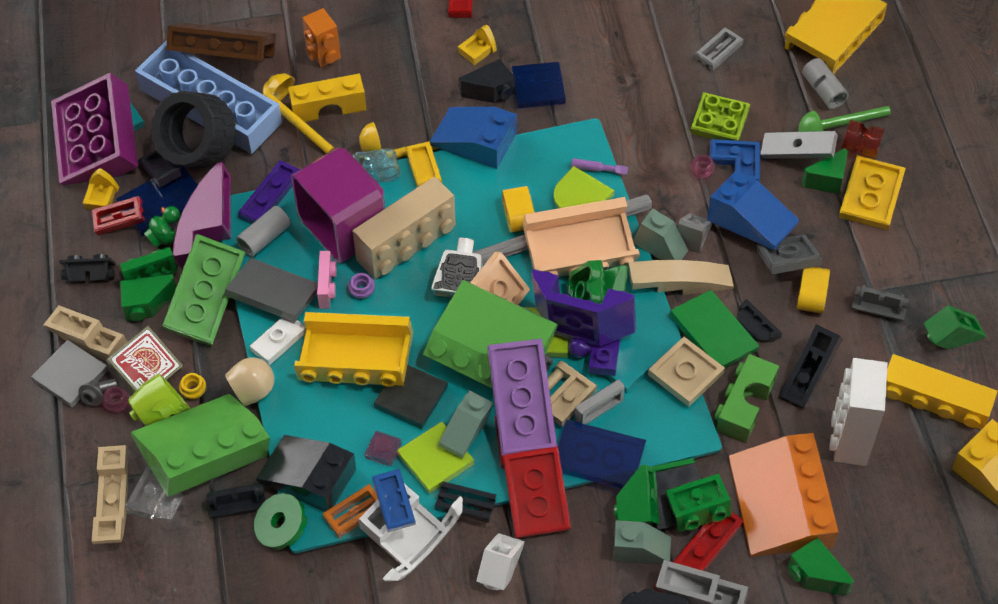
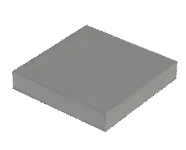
(67, 372)

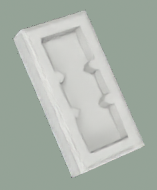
(277, 340)

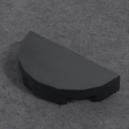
(757, 324)

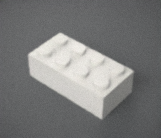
(858, 411)

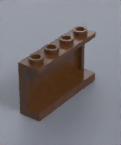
(220, 41)

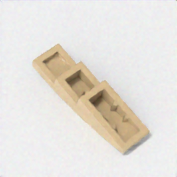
(682, 275)
(85, 332)

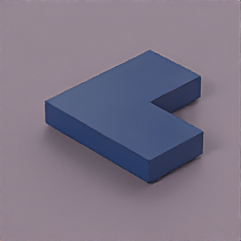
(741, 154)

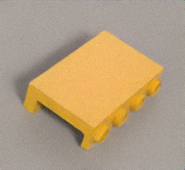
(835, 28)
(355, 349)

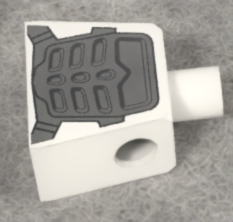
(456, 267)

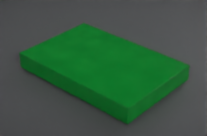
(714, 329)

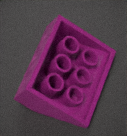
(94, 130)

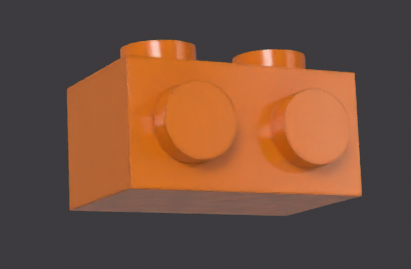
(321, 38)

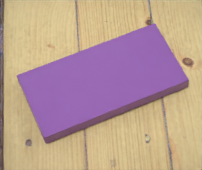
(521, 396)

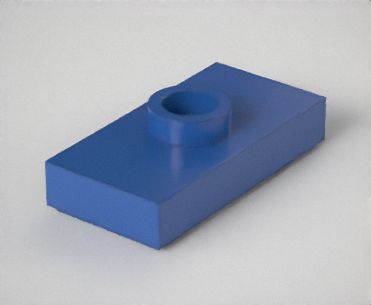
(393, 500)

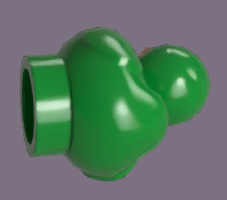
(159, 229)

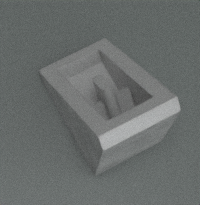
(694, 231)

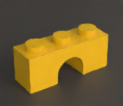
(341, 91)

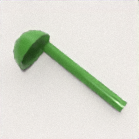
(812, 123)

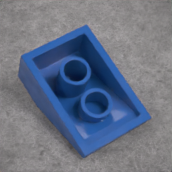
(476, 133)
(751, 211)

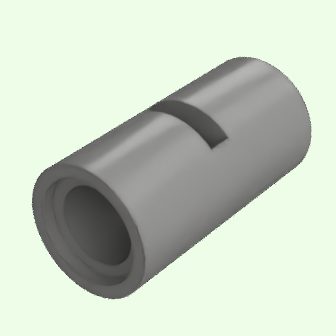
(825, 83)
(263, 231)

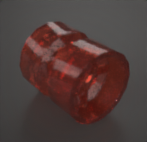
(863, 139)

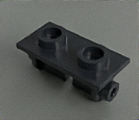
(77, 267)
(235, 500)

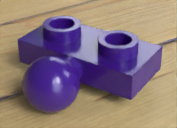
(602, 358)

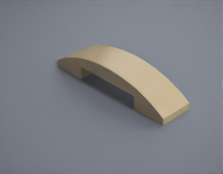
(112, 495)

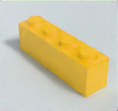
(939, 392)

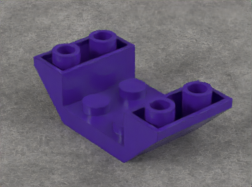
(584, 318)

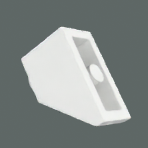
(499, 561)

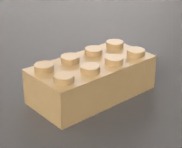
(404, 228)

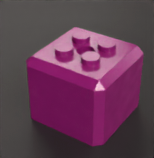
(335, 199)

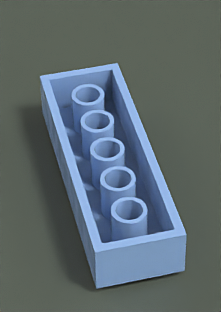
(180, 71)

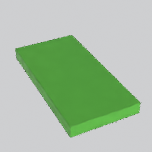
(201, 290)

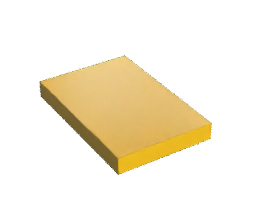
(872, 192)

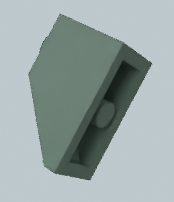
(660, 237)
(466, 424)
(640, 543)

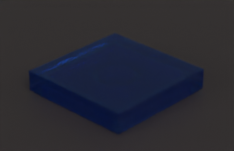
(538, 85)

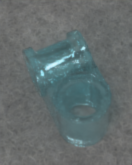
(380, 164)

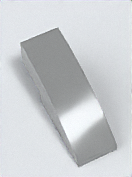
(699, 586)

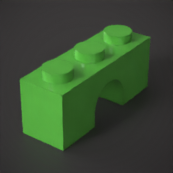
(737, 415)

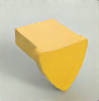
(478, 45)
(100, 190)

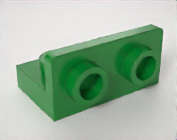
(154, 264)
(699, 502)

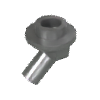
(92, 393)

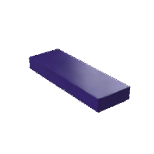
(268, 193)

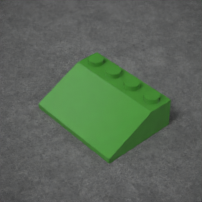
(478, 320)
(202, 443)

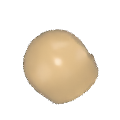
(251, 380)

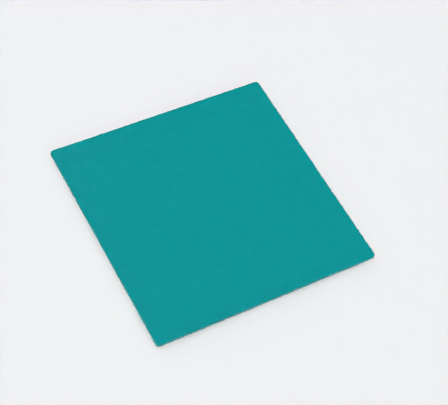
(346, 411)

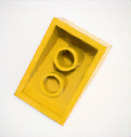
(979, 461)

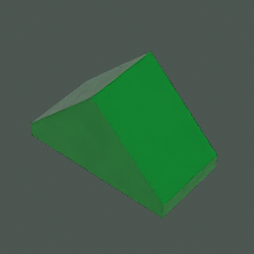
(826, 174)

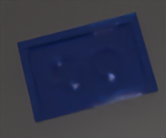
(154, 197)
(599, 454)

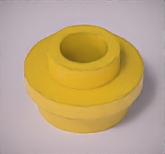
(190, 380)

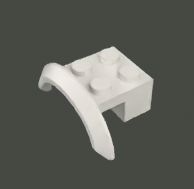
(410, 544)

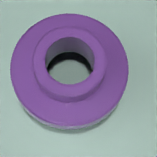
(358, 280)

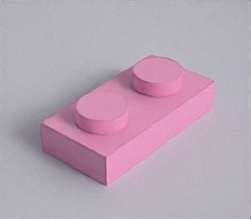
(326, 288)

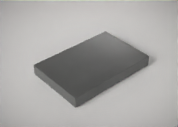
(272, 289)

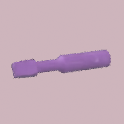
(598, 166)

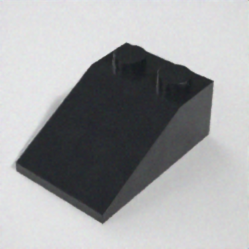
(309, 470)

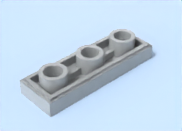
(799, 145)

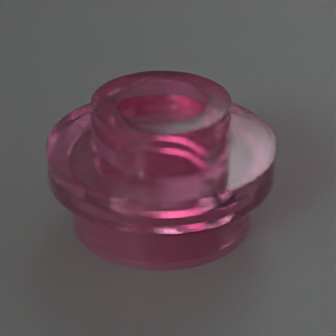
(702, 166)
(112, 394)

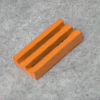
(345, 504)

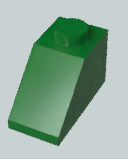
(146, 296)
(953, 328)
(639, 498)
(819, 570)

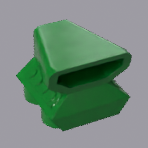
(592, 282)

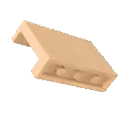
(580, 233)

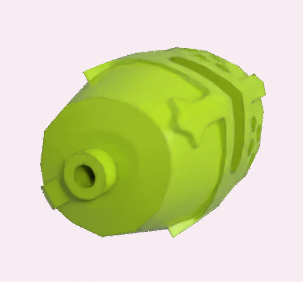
(156, 401)

